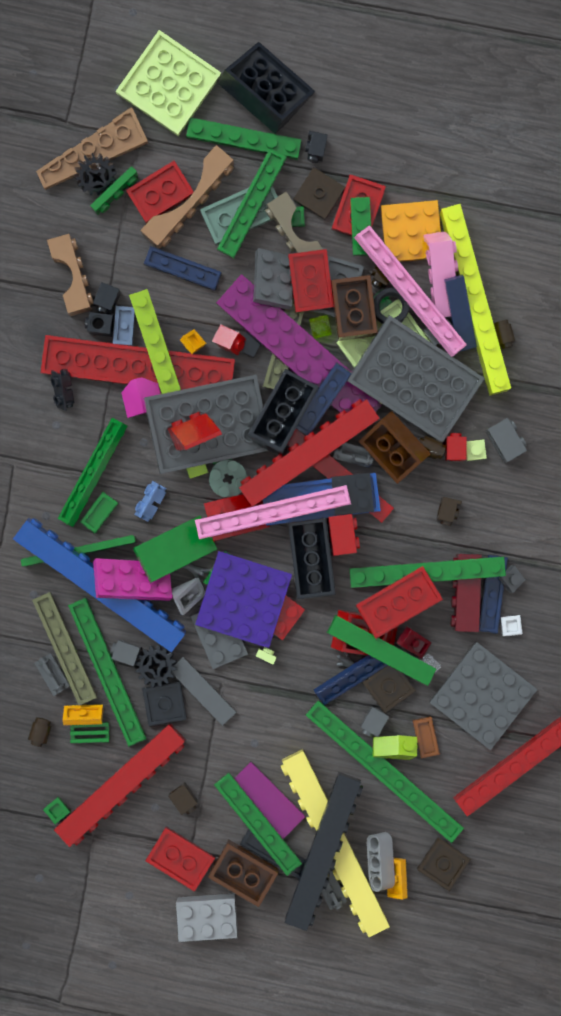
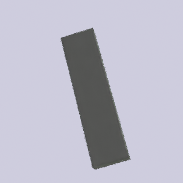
(203, 691)

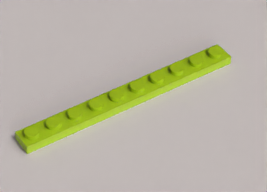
(158, 353)

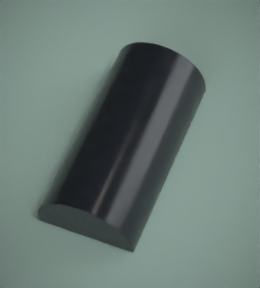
(282, 412)
(312, 558)

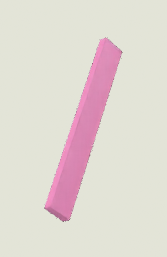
(410, 291)
(272, 512)

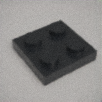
(359, 492)

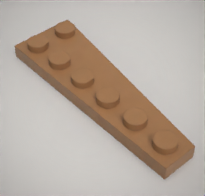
(111, 141)

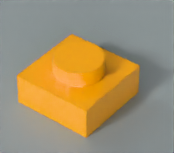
(193, 341)

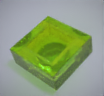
(320, 326)

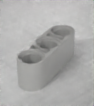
(380, 861)

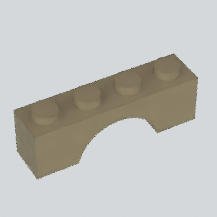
(281, 211)

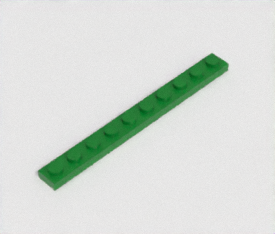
(384, 771)

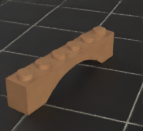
(162, 227)

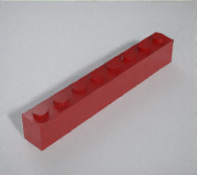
(309, 452)
(510, 768)
(119, 785)

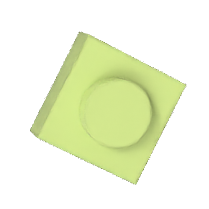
(475, 450)
(267, 655)

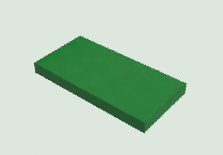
(173, 550)

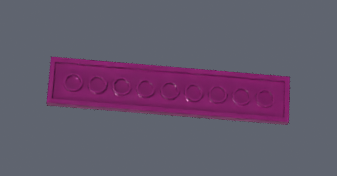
(287, 341)

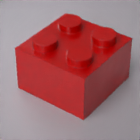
(342, 534)

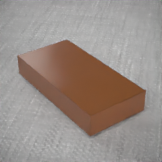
(426, 737)

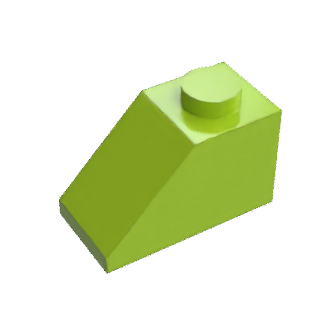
(395, 747)

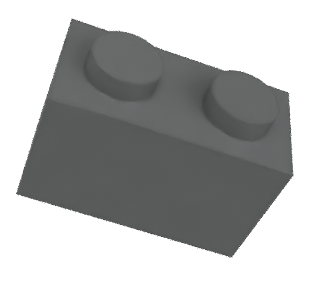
(506, 440)

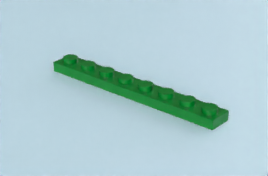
(436, 570)

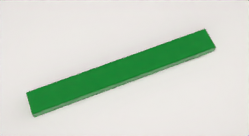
(107, 672)

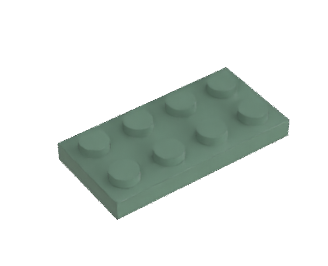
(220, 214)

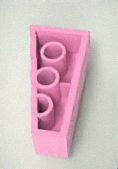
(443, 266)

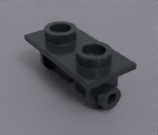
(63, 398)

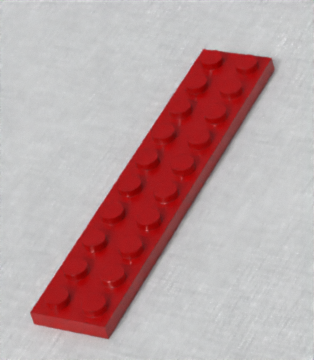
(125, 363)

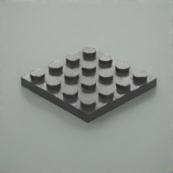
(483, 695)

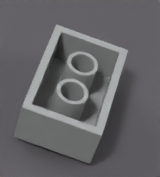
(206, 917)

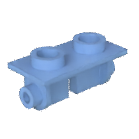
(145, 507)

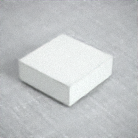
(511, 625)

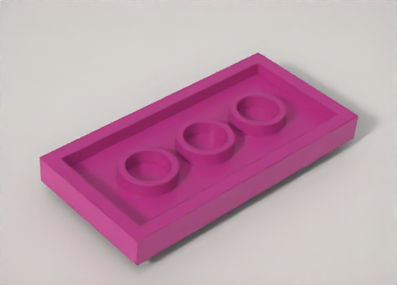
(128, 581)

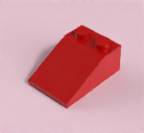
(193, 431)
(229, 505)
(357, 620)

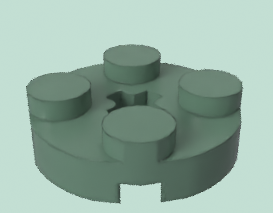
(217, 475)

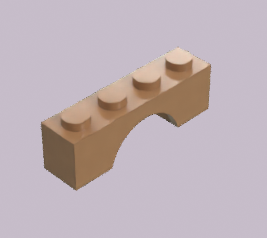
(76, 298)

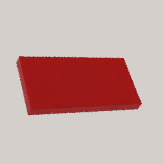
(399, 602)

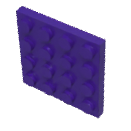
(243, 599)

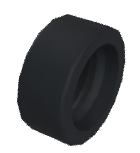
(390, 292)

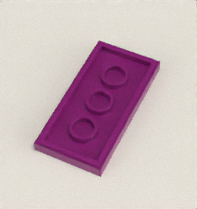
(270, 800)

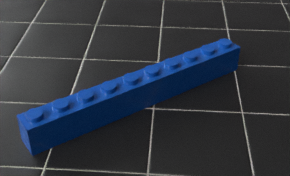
(81, 572)

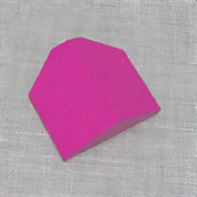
(134, 394)

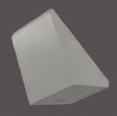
(188, 595)

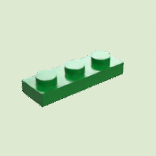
(115, 191)
(359, 221)

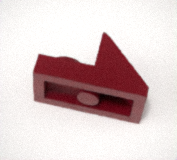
(413, 642)

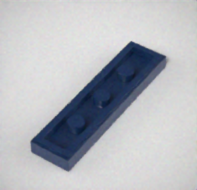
(182, 268)
(460, 310)
(323, 398)
(491, 603)
(348, 678)

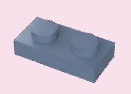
(124, 325)

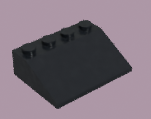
(266, 87)

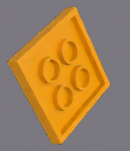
(405, 227)

